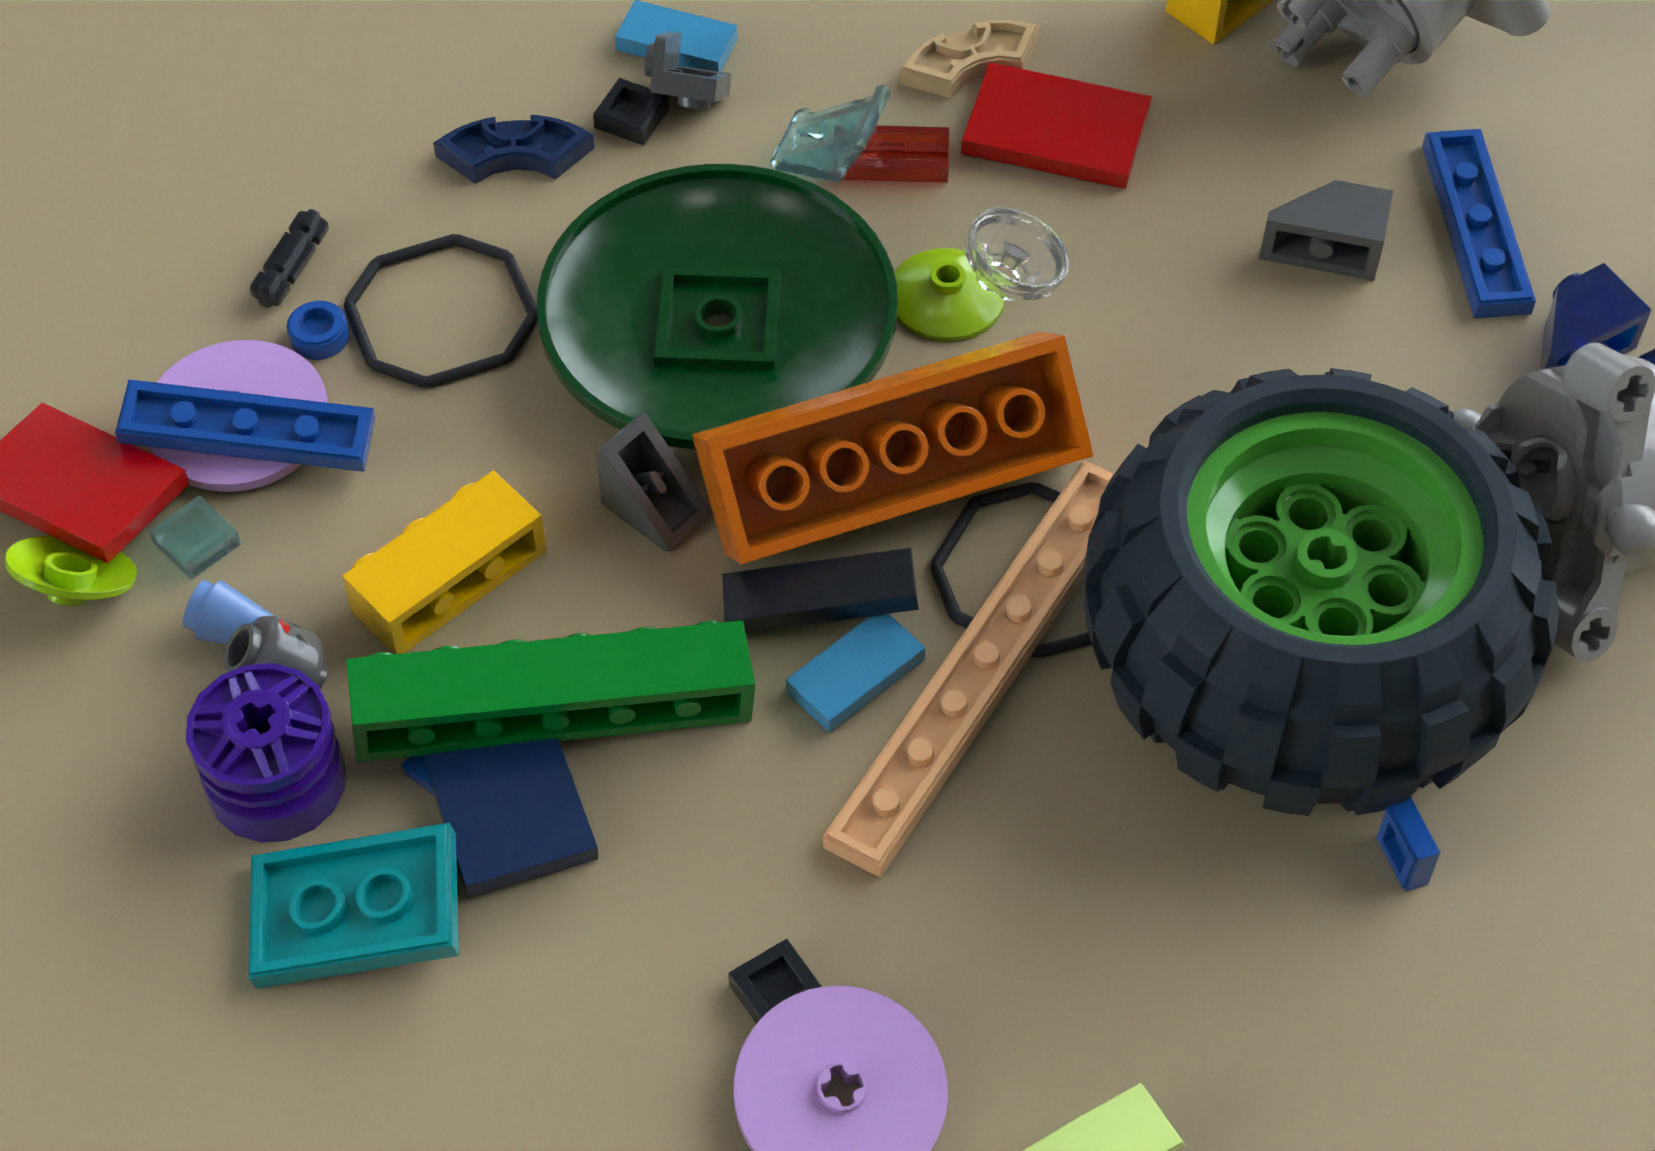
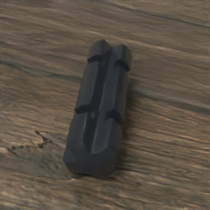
(289, 258)

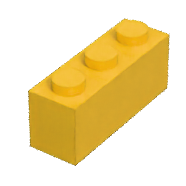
(444, 562)

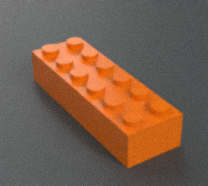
(892, 446)

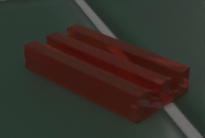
(896, 145)

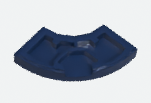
(529, 145)

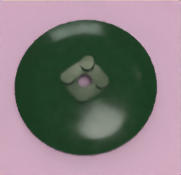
(743, 241)

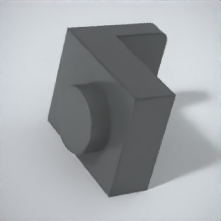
(692, 86)

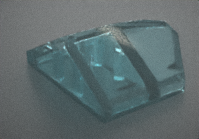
(830, 139)

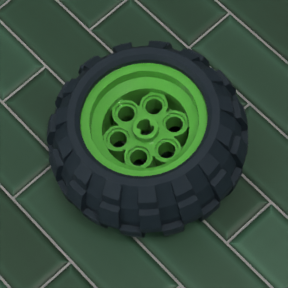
(1315, 512)

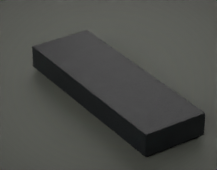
(821, 591)

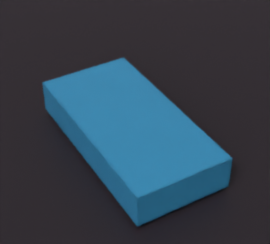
(703, 43)
(855, 670)

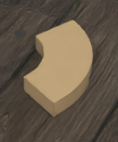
(956, 59)

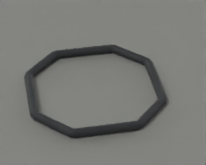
(457, 372)
(953, 537)

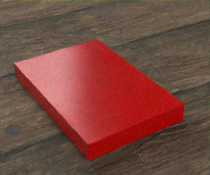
(1056, 125)
(82, 482)

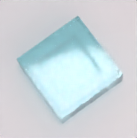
(195, 537)

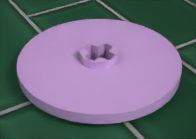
(242, 368)
(846, 1034)

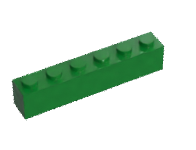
(550, 689)

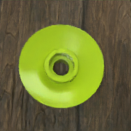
(943, 298)
(66, 572)

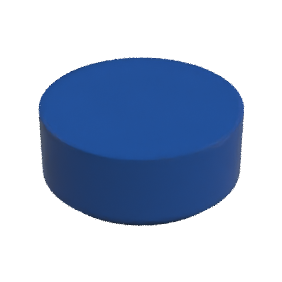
(318, 330)

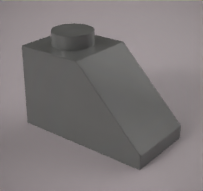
(1330, 229)

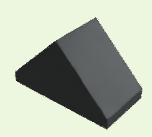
(648, 485)

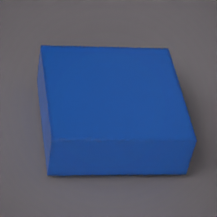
(1408, 845)

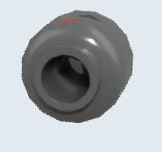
(278, 642)

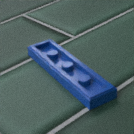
(1478, 224)
(245, 425)

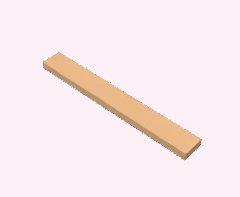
(969, 682)

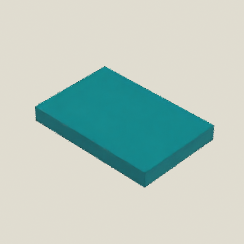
(353, 906)

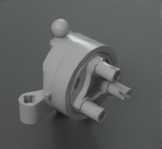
(1395, 29)
(1589, 463)

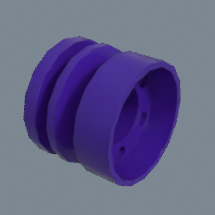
(266, 752)

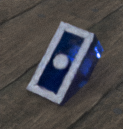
(1592, 310)

